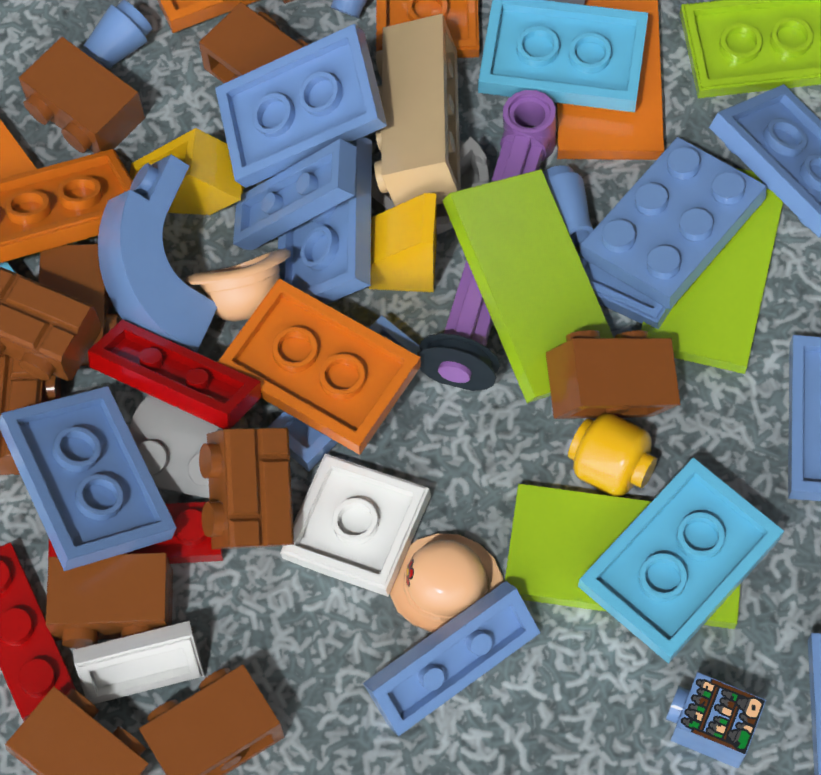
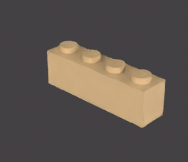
(420, 111)

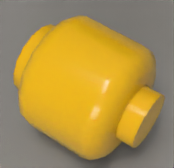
(612, 454)

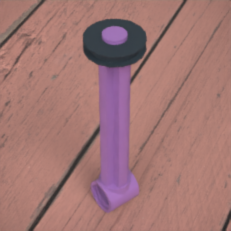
(461, 353)

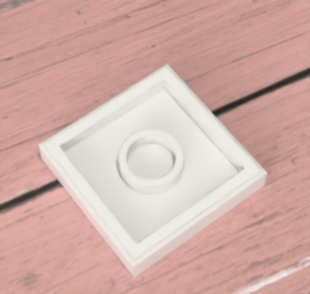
(356, 524)

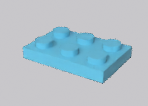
(564, 51)
(680, 559)

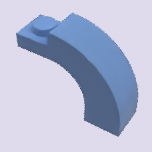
(135, 261)

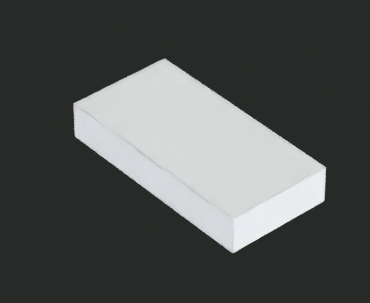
(138, 663)

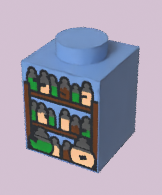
(715, 719)

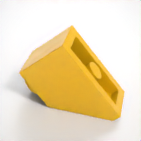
(210, 176)
(405, 246)

